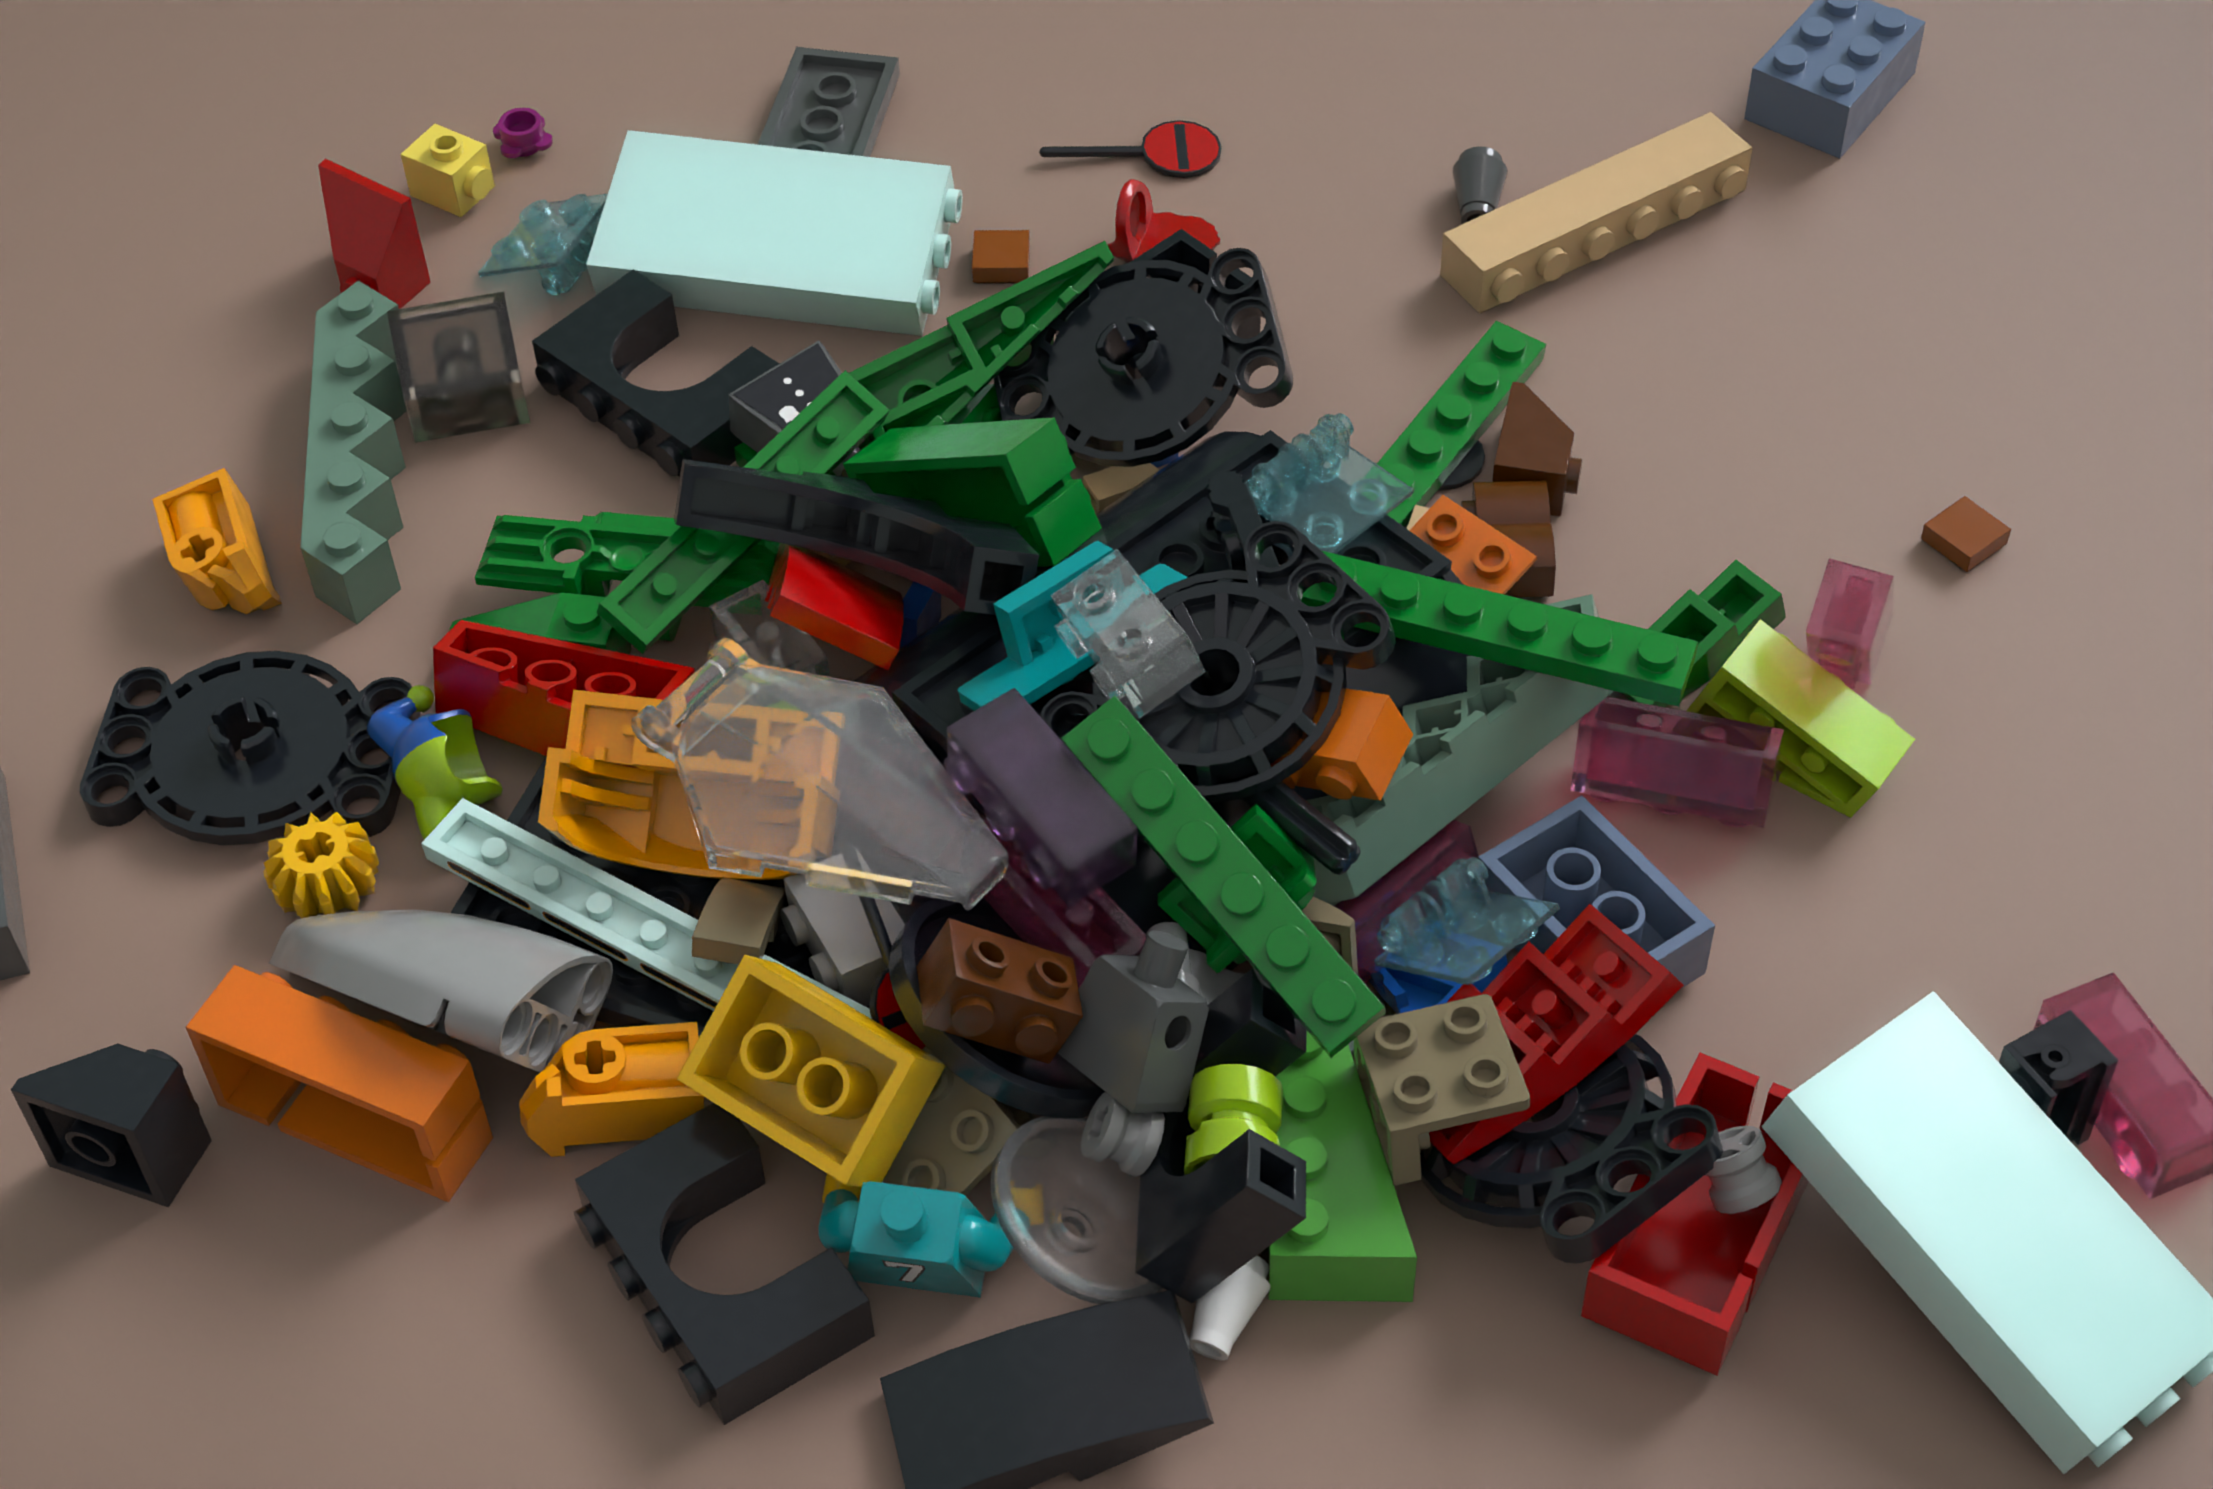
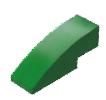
(1719, 620)

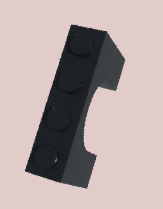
(610, 336)
(1250, 1193)
(733, 1345)

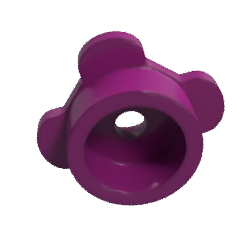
(522, 133)

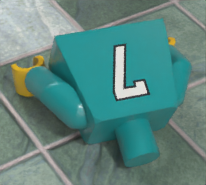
(911, 1236)

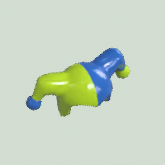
(432, 756)

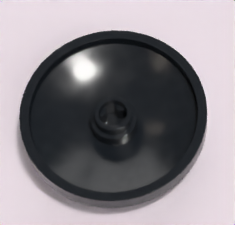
(1013, 1079)

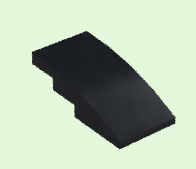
(1048, 1398)

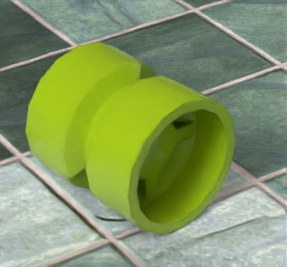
(1226, 1104)

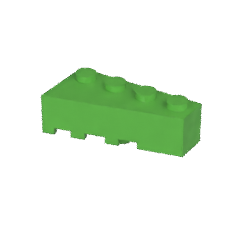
(1354, 1226)

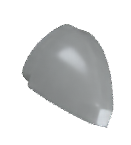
(455, 975)

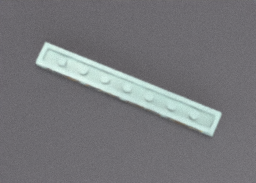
(583, 902)

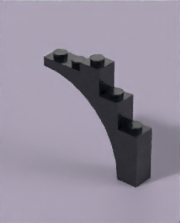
(842, 516)

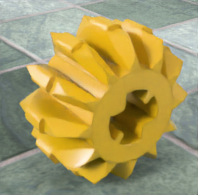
(321, 866)

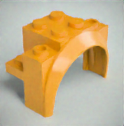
(618, 809)

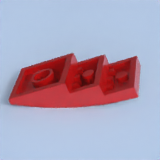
(836, 604)
(1565, 1016)

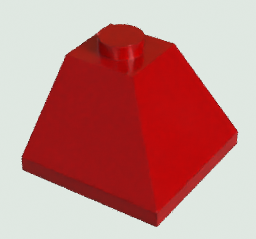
(372, 234)

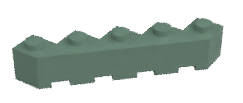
(353, 455)
(1454, 758)

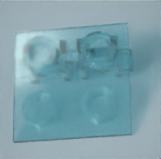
(551, 240)
(1325, 486)
(1458, 926)

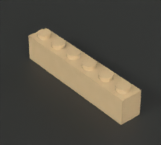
(1594, 212)

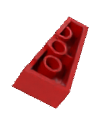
(525, 682)

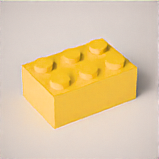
(811, 1072)

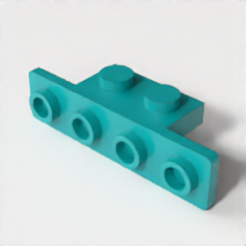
(1035, 652)

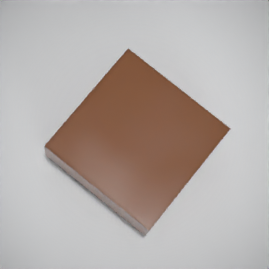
(1000, 256)
(1965, 533)

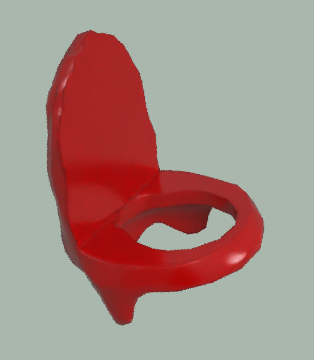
(1141, 229)

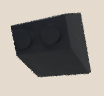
(117, 1120)

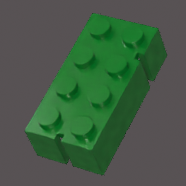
(988, 473)

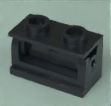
(2063, 1072)

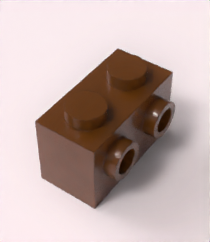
(998, 991)

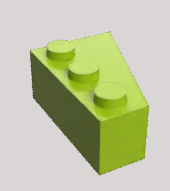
(1832, 738)

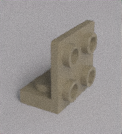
(1436, 1073)
(954, 1137)

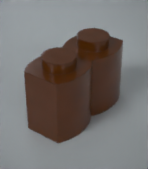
(1523, 515)

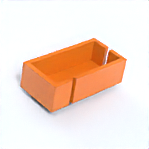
(368, 1087)

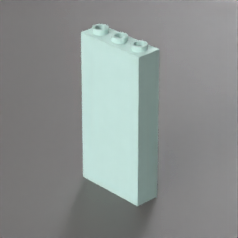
(779, 231)
(2000, 1232)

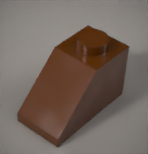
(1536, 447)

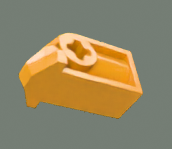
(215, 544)
(611, 1087)

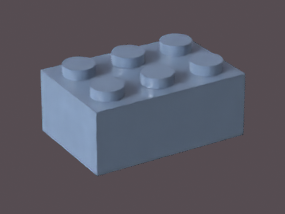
(1834, 72)
(1584, 860)

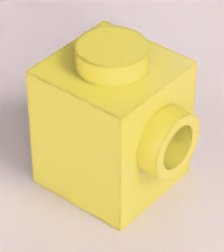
(448, 170)

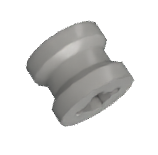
(1122, 1135)
(1742, 1175)

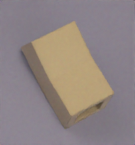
(1114, 482)

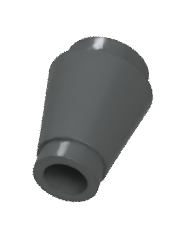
(1478, 181)

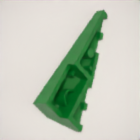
(949, 367)

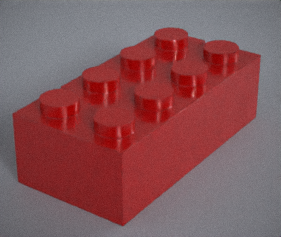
(1689, 1268)

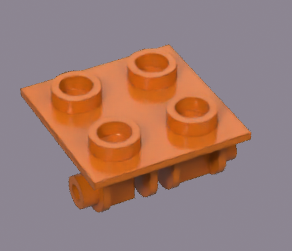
(1477, 550)

